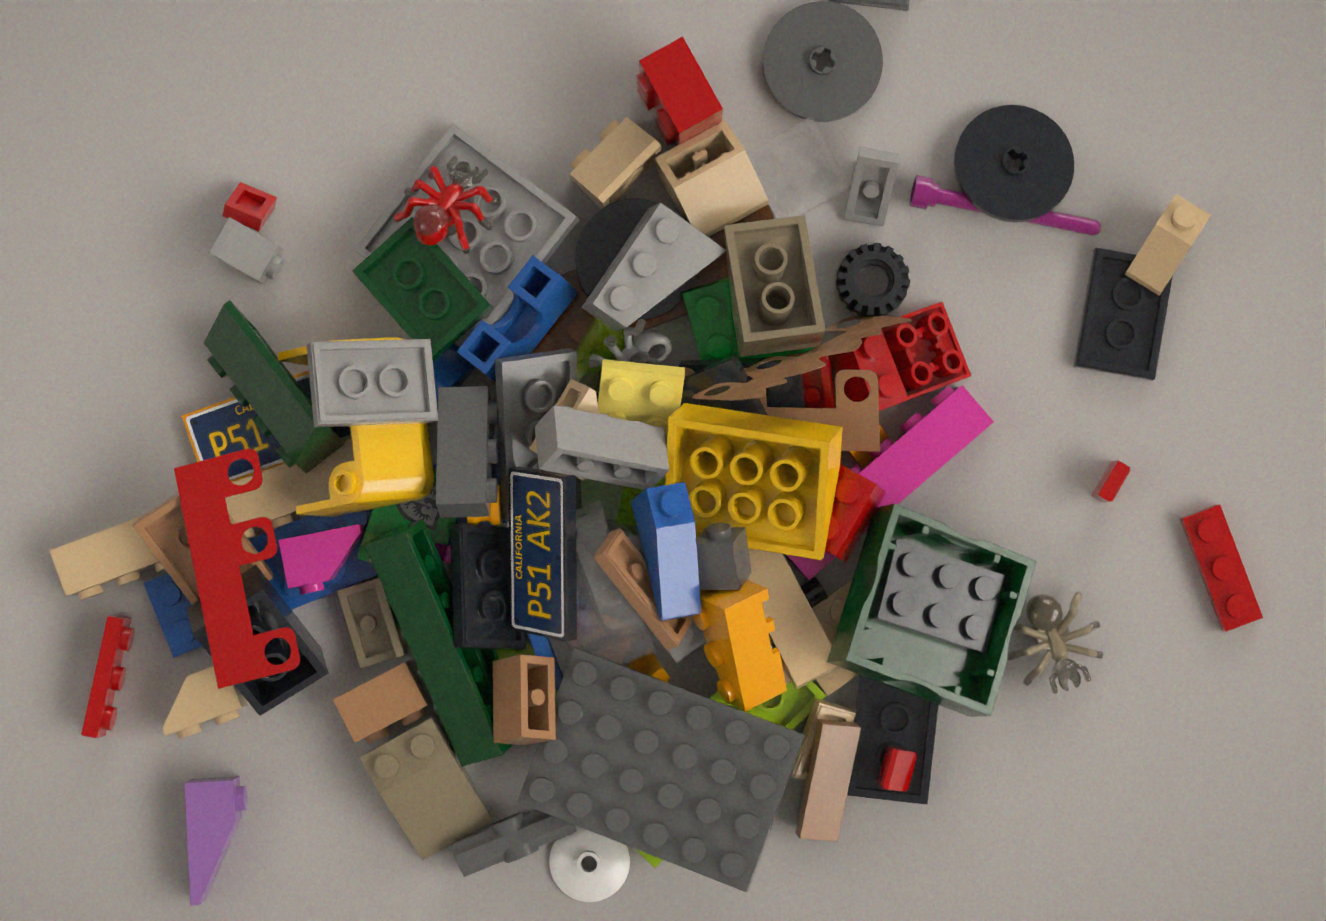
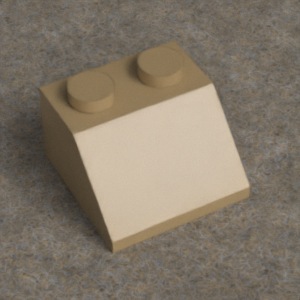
(615, 162)

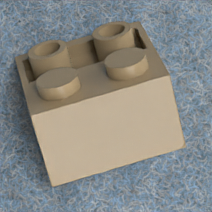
(711, 180)

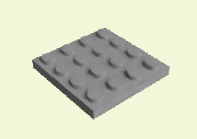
(523, 224)

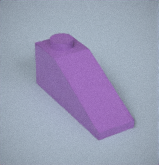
(212, 818)

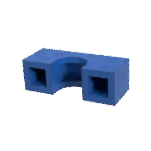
(537, 304)

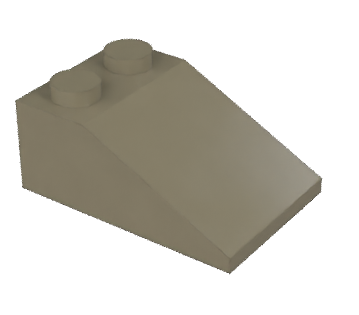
(773, 286)
(426, 787)

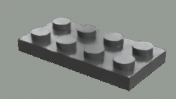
(525, 393)

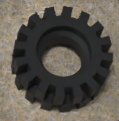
(897, 280)

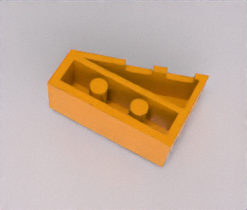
(741, 645)

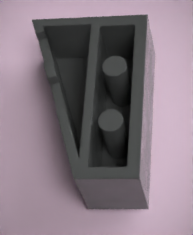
(466, 452)

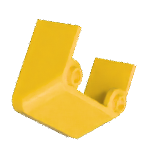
(388, 465)

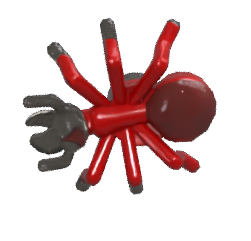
(441, 211)

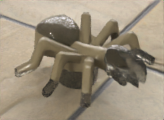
(1052, 634)

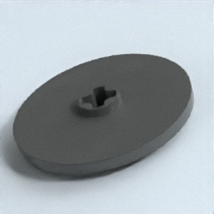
(810, 32)

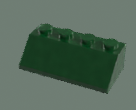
(269, 388)

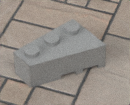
(649, 267)

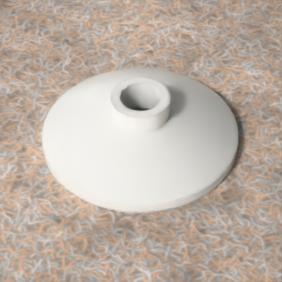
(587, 885)

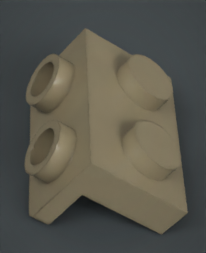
(371, 623)

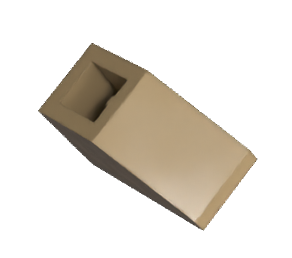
(201, 701)

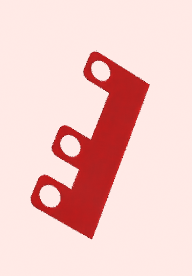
(216, 560)

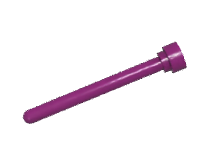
(928, 193)

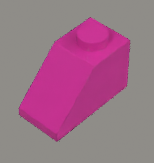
(317, 556)

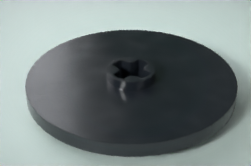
(1006, 192)
(603, 240)

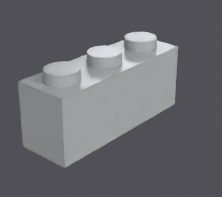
(601, 447)

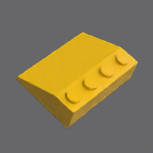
(757, 475)

